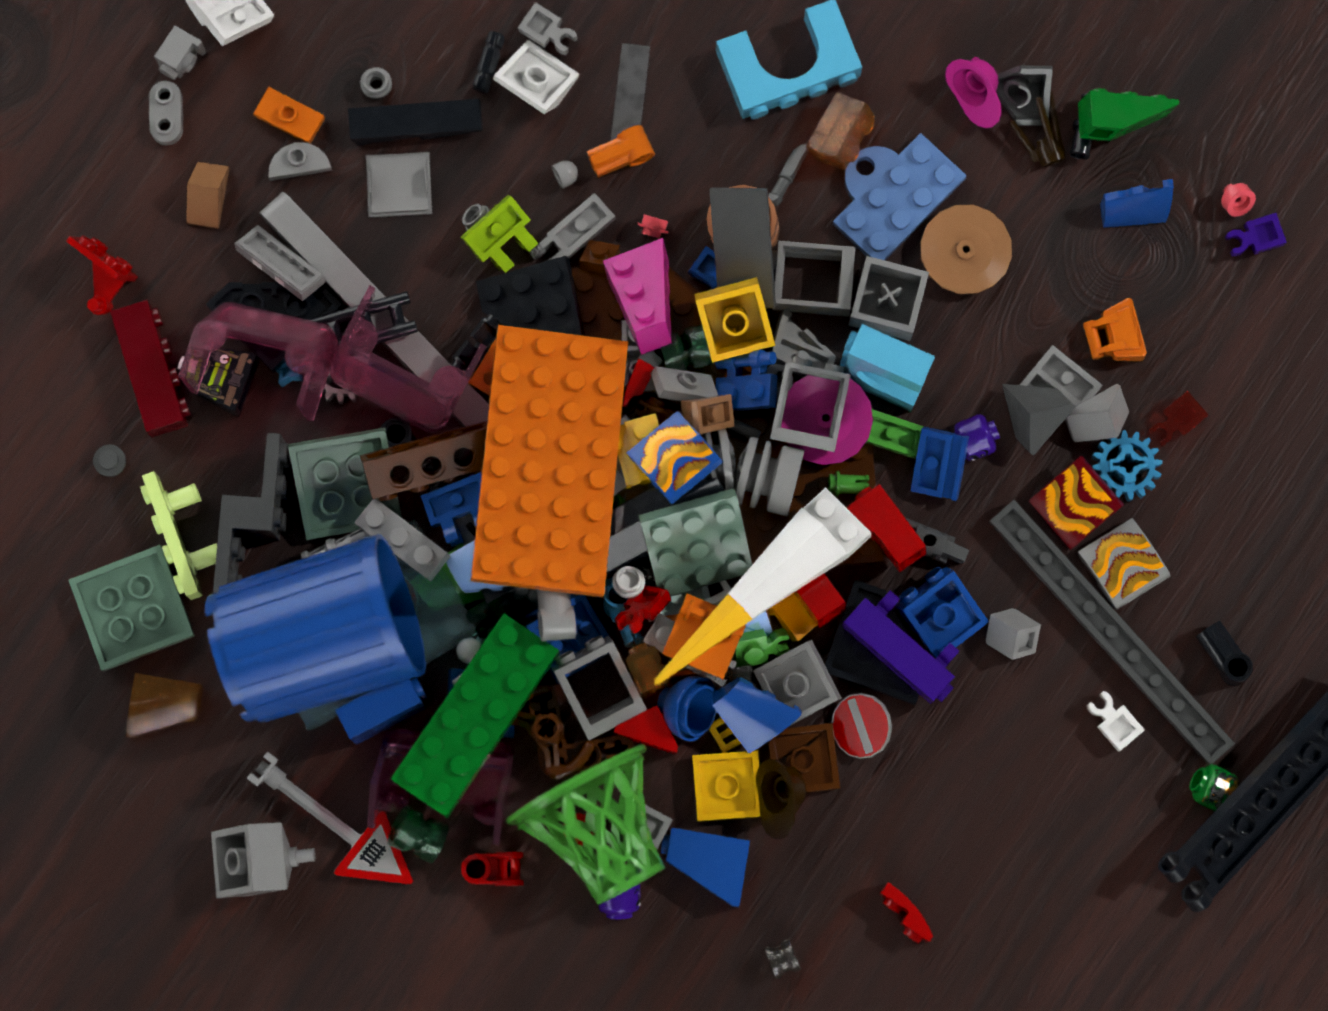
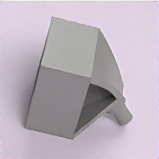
(254, 859)

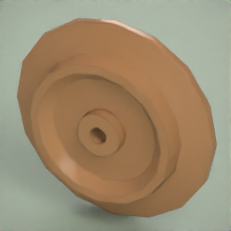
(969, 229)

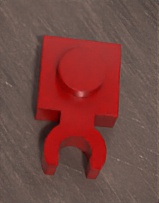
(642, 607)

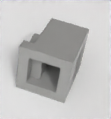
(178, 53)

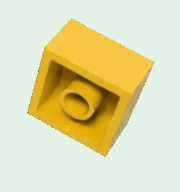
(734, 319)

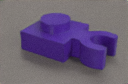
(1260, 234)

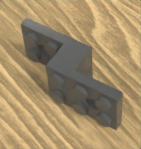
(253, 516)

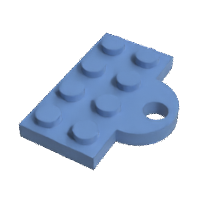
(895, 195)

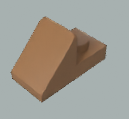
(709, 413)

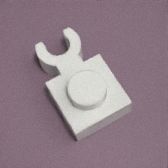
(1118, 725)

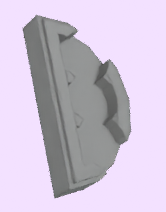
(298, 160)

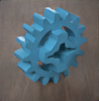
(1140, 465)

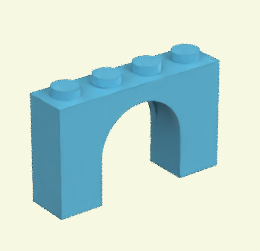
(759, 91)
(886, 366)

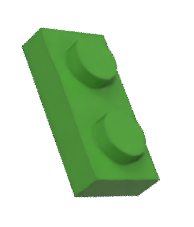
(894, 434)

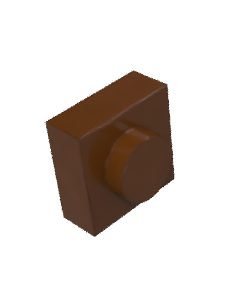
(595, 254)

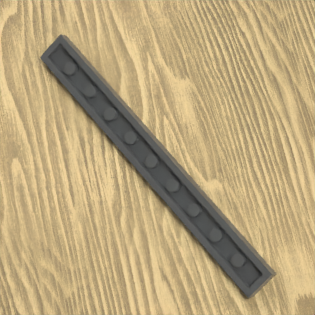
(1111, 633)

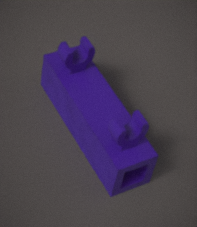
(899, 650)

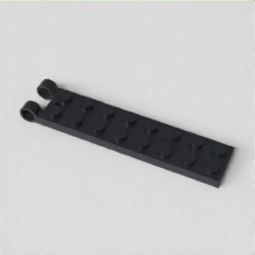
(1253, 810)

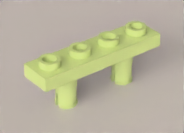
(164, 522)

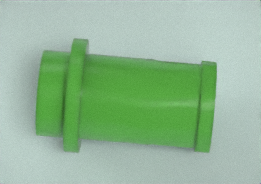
(847, 484)

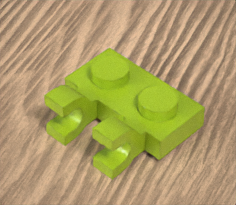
(495, 229)

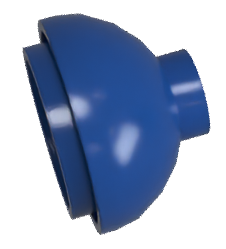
(688, 707)

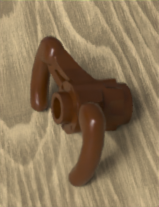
(552, 764)

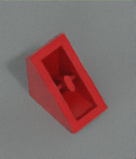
(649, 729)

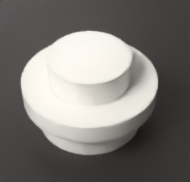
(628, 582)

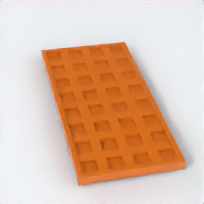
(549, 461)

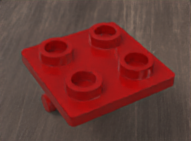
(108, 272)

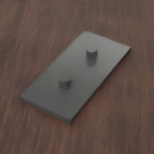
(743, 238)

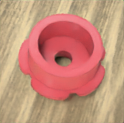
(653, 226)

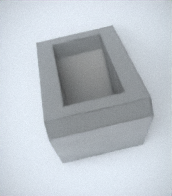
(1098, 416)

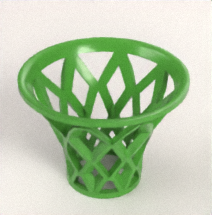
(633, 827)

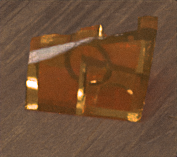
(161, 703)

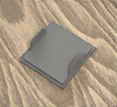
(399, 184)

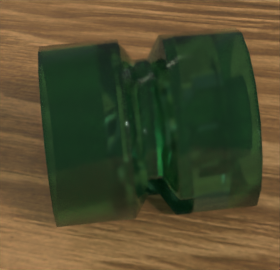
(696, 355)
(419, 835)

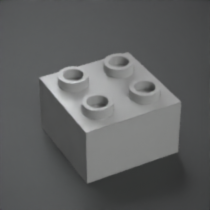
(889, 298)

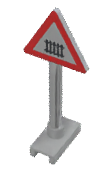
(370, 853)

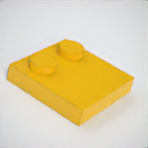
(726, 785)

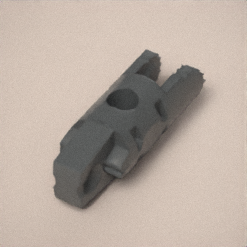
(942, 544)

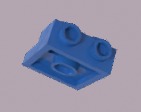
(941, 611)

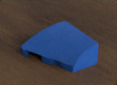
(1137, 205)
(752, 713)

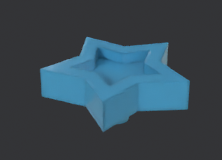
(286, 375)

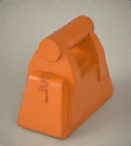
(1122, 334)

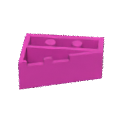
(642, 291)

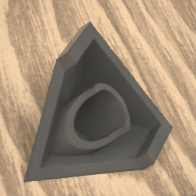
(1019, 91)
(1035, 413)

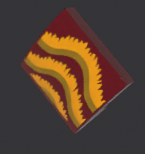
(1076, 502)

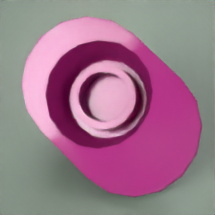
(975, 88)

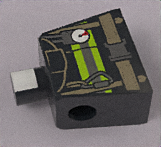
(227, 379)

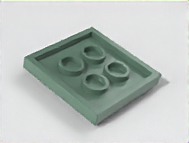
(333, 481)
(696, 542)
(131, 608)

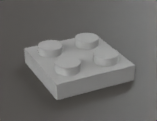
(799, 680)

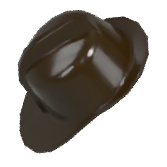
(780, 796)

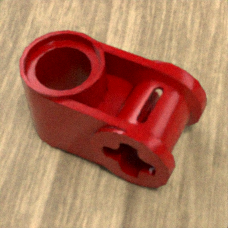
(496, 869)

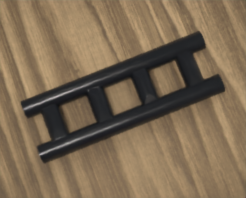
(392, 303)

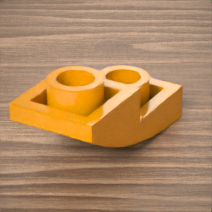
(793, 617)

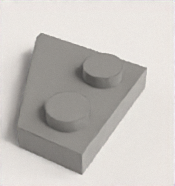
(794, 342)

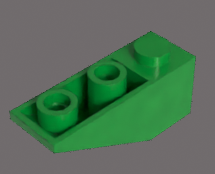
(1112, 115)

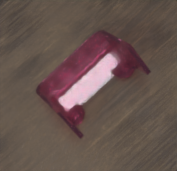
(307, 346)
(391, 387)
(486, 793)

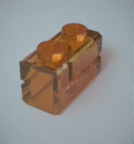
(841, 131)
(644, 666)

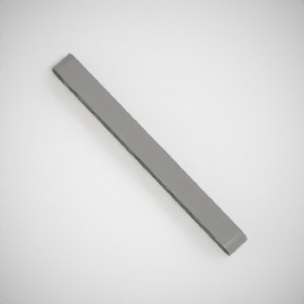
(351, 285)

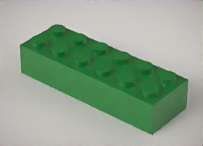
(475, 716)

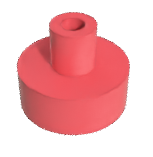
(1238, 199)

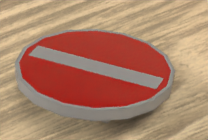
(861, 725)

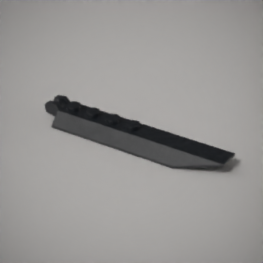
(625, 549)

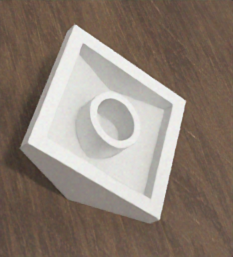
(536, 77)

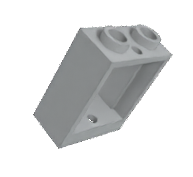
(844, 254)
(830, 372)
(612, 715)

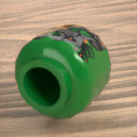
(1212, 786)

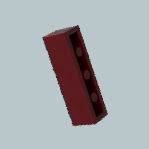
(149, 368)

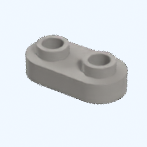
(166, 111)

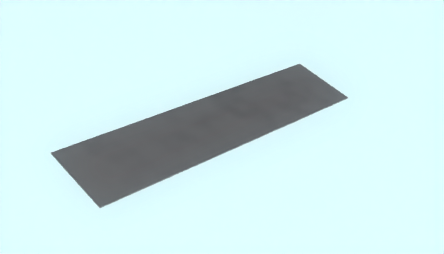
(630, 87)

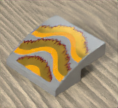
(1124, 564)

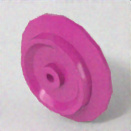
(815, 397)

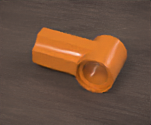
(628, 148)

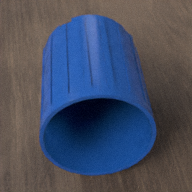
(316, 630)

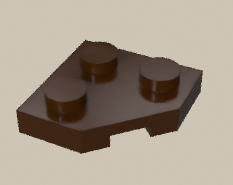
(811, 753)

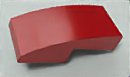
(913, 921)

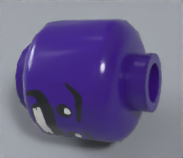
(981, 436)
(622, 905)

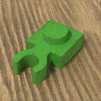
(756, 646)

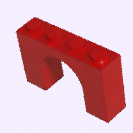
(887, 529)

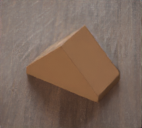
(206, 194)

